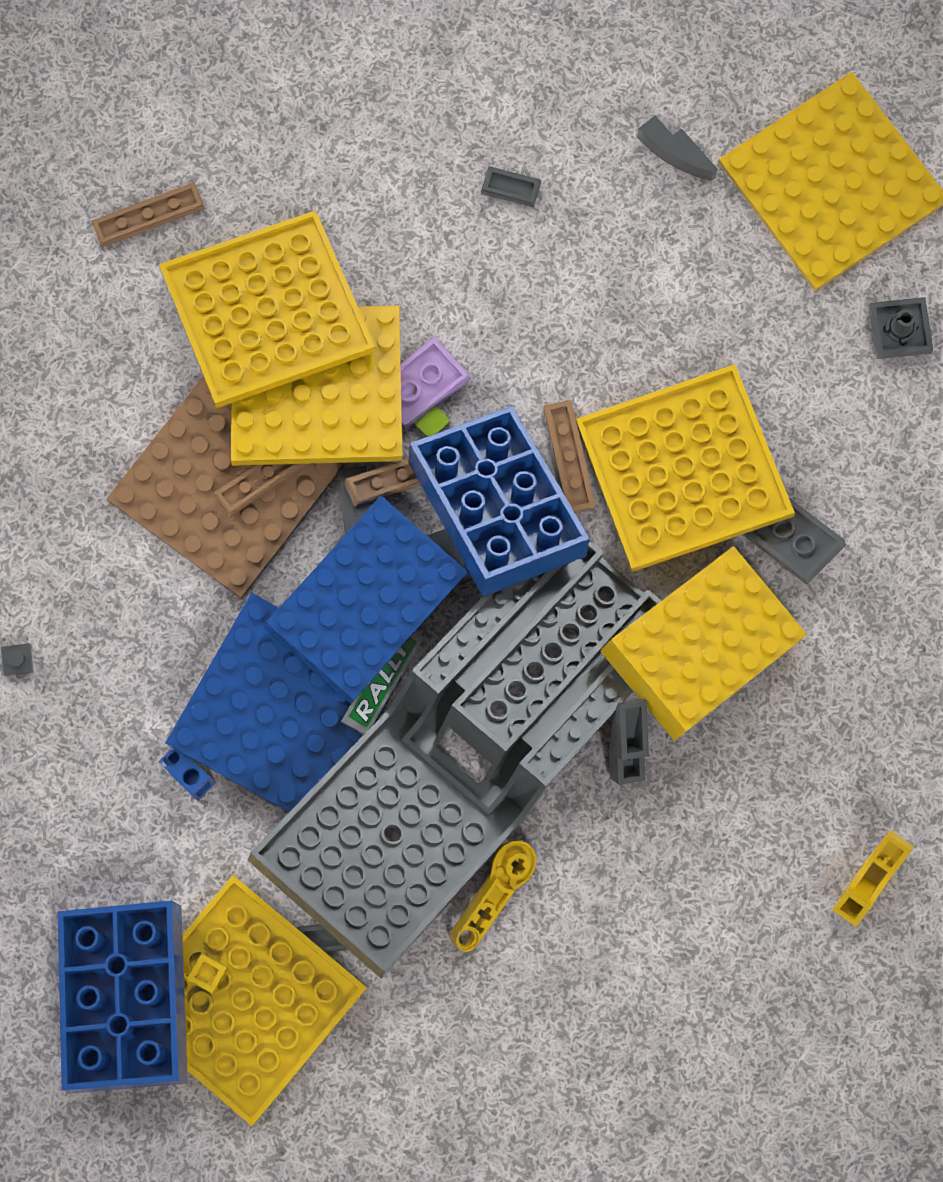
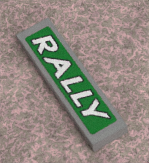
(370, 702)

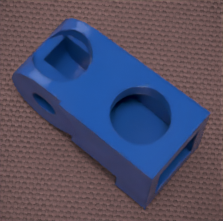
(187, 773)

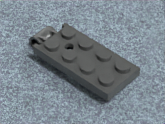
(799, 543)

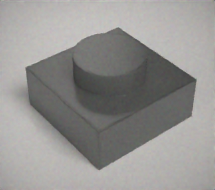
(17, 659)

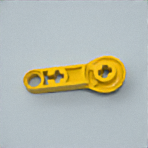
(495, 891)

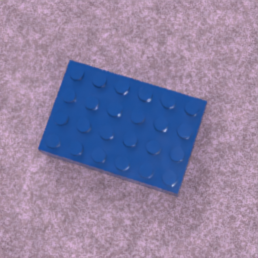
(498, 500)
(365, 600)
(122, 997)

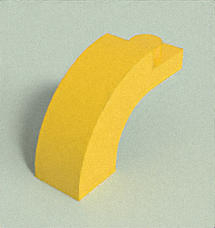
(872, 877)

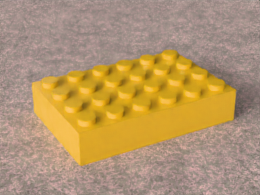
(703, 643)

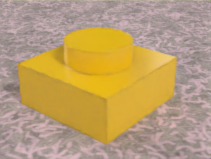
(207, 973)

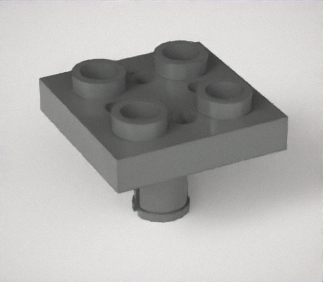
(899, 318)

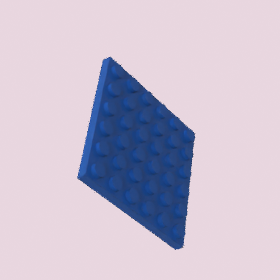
(264, 715)

